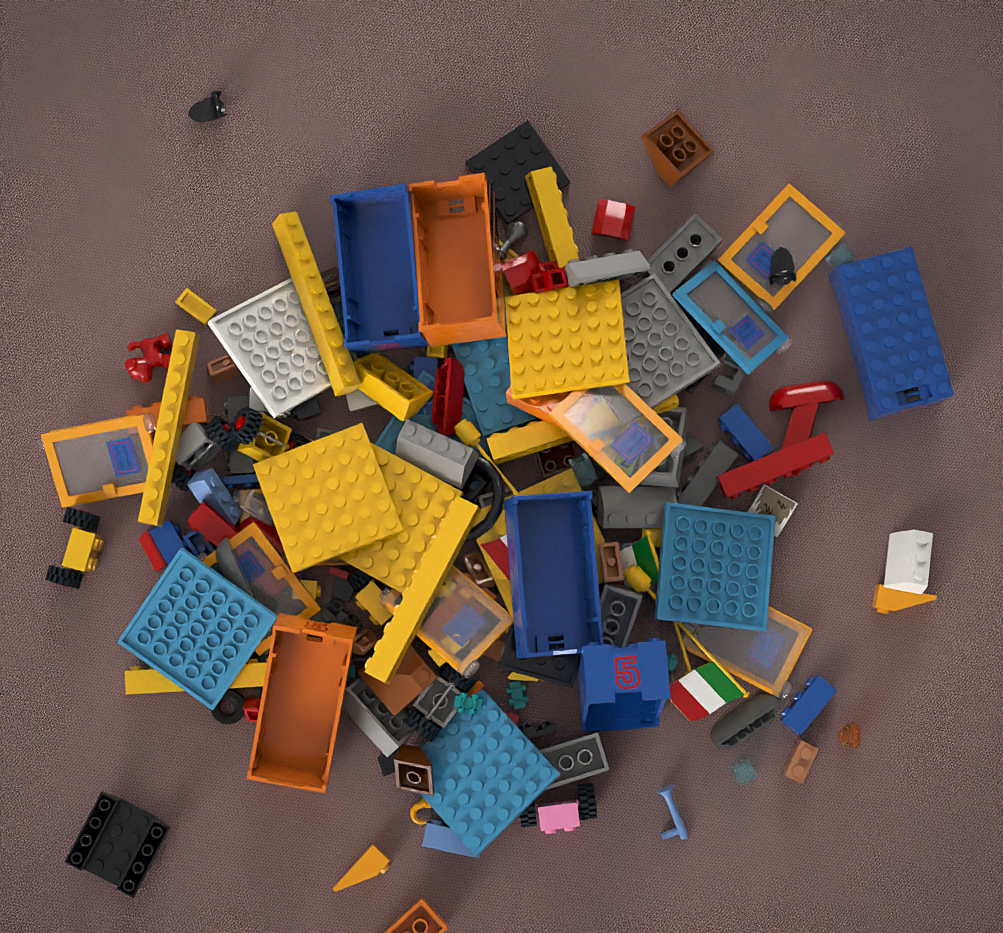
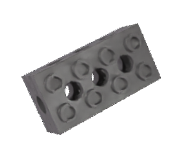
(680, 242)

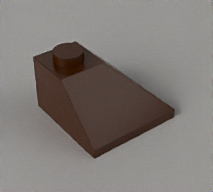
(413, 770)

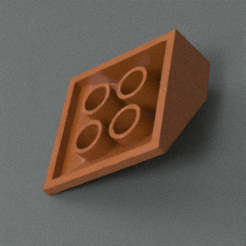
(675, 148)
(407, 684)

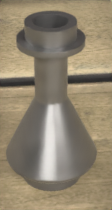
(515, 233)

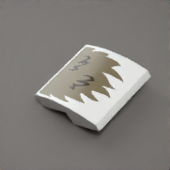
(773, 503)

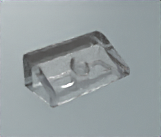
(256, 506)

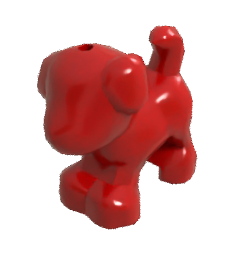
(141, 367)

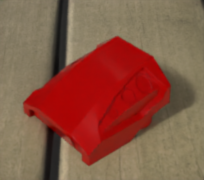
(613, 220)
(518, 272)

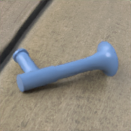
(680, 828)

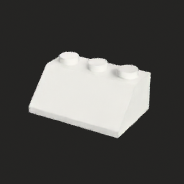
(908, 561)

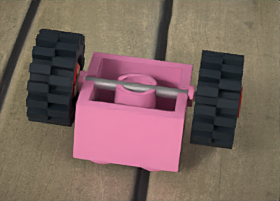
(562, 813)

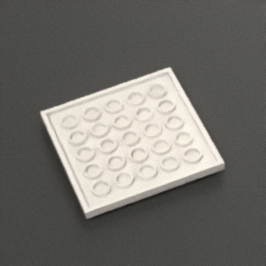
(274, 347)

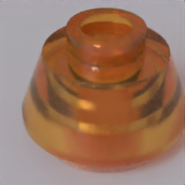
(850, 735)

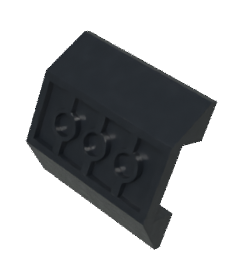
(118, 843)

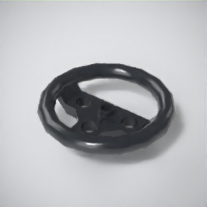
(484, 472)

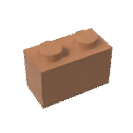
(800, 761)

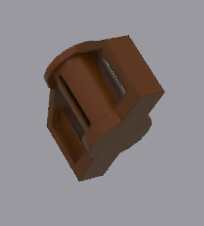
(332, 282)

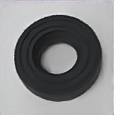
(236, 715)

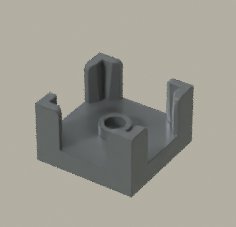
(725, 385)

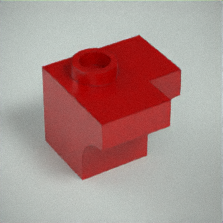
(548, 277)

